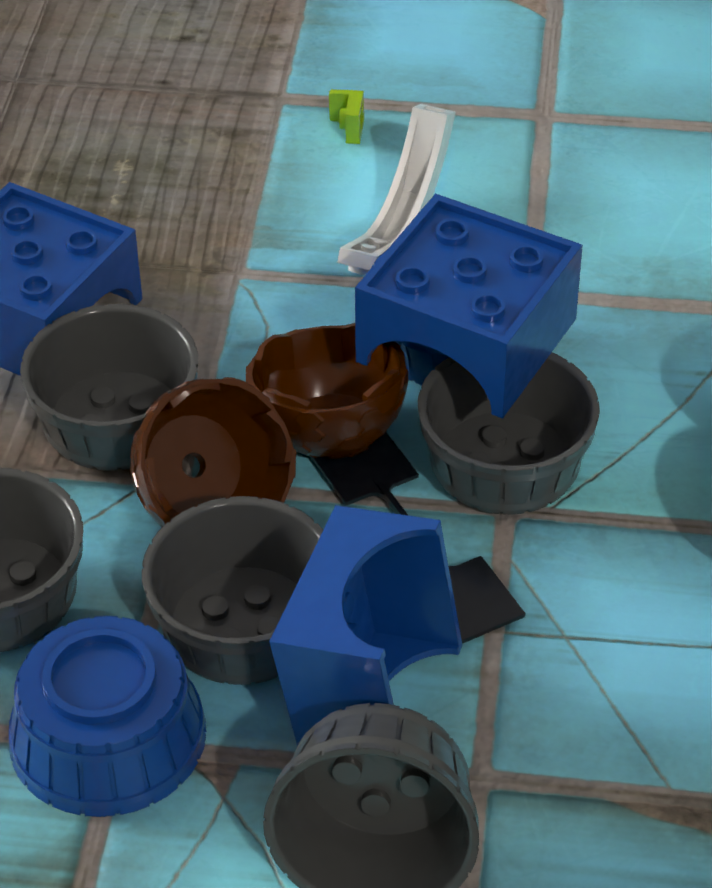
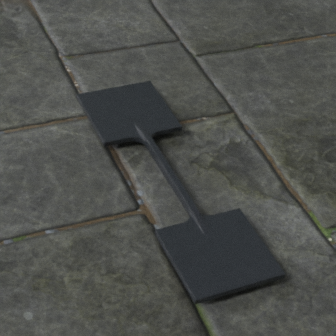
(478, 593)

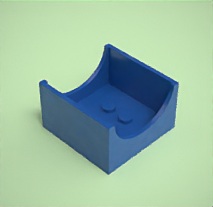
(55, 265)
(475, 291)
(363, 613)

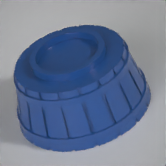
(104, 718)

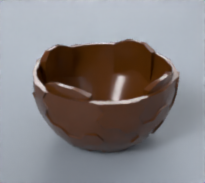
(324, 394)
(231, 433)

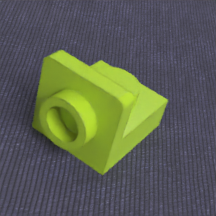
(348, 110)

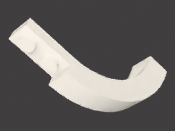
(411, 187)

